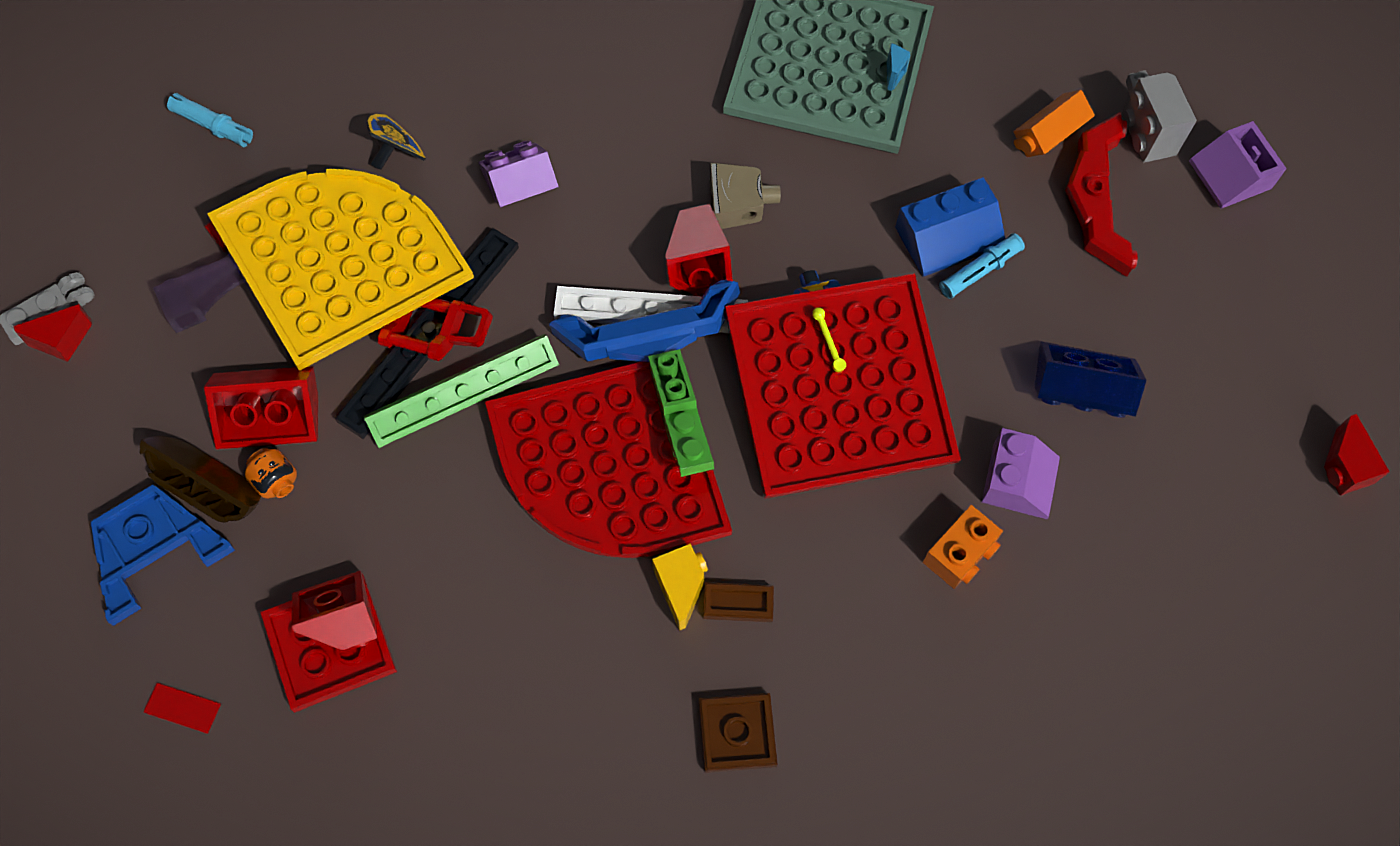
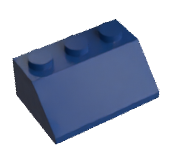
(951, 226)

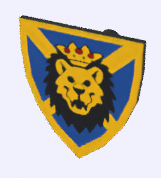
(389, 136)

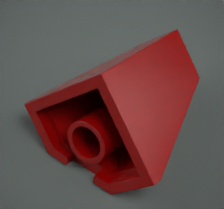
(697, 251)

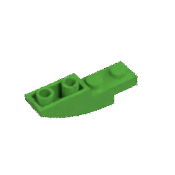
(680, 413)

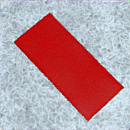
(182, 708)

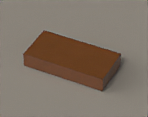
(738, 602)

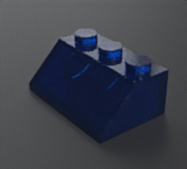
(1089, 380)

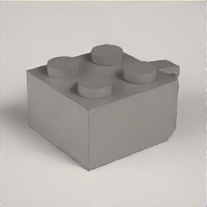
(1157, 115)

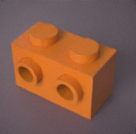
(963, 547)

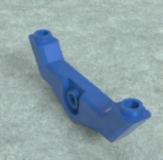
(648, 334)

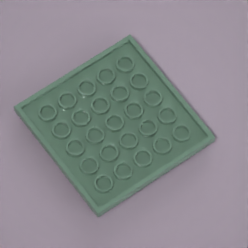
(826, 68)

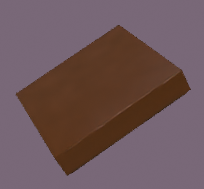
(737, 732)

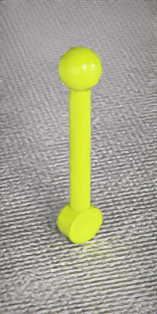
(839, 364)

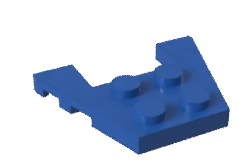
(140, 534)

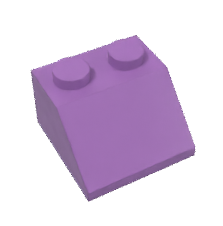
(1021, 474)

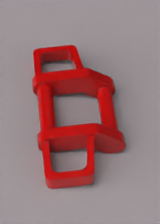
(393, 333)

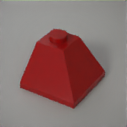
(335, 612)

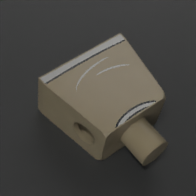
(739, 194)

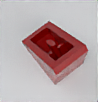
(56, 332)

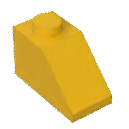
(681, 581)

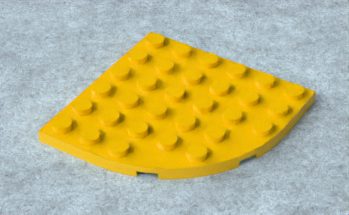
(337, 256)

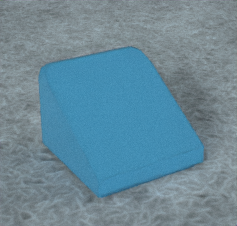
(896, 65)

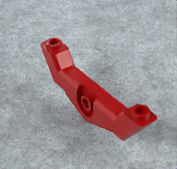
(1090, 195)

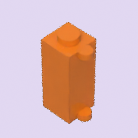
(1053, 124)

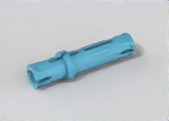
(219, 124)
(993, 258)

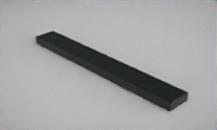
(403, 364)

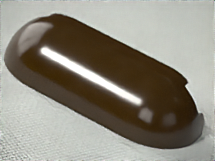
(199, 479)

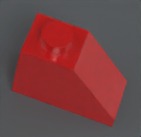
(1353, 458)

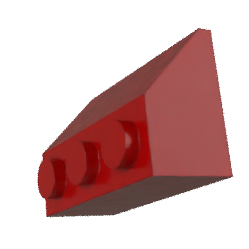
(263, 407)

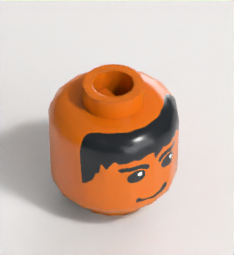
(270, 473)

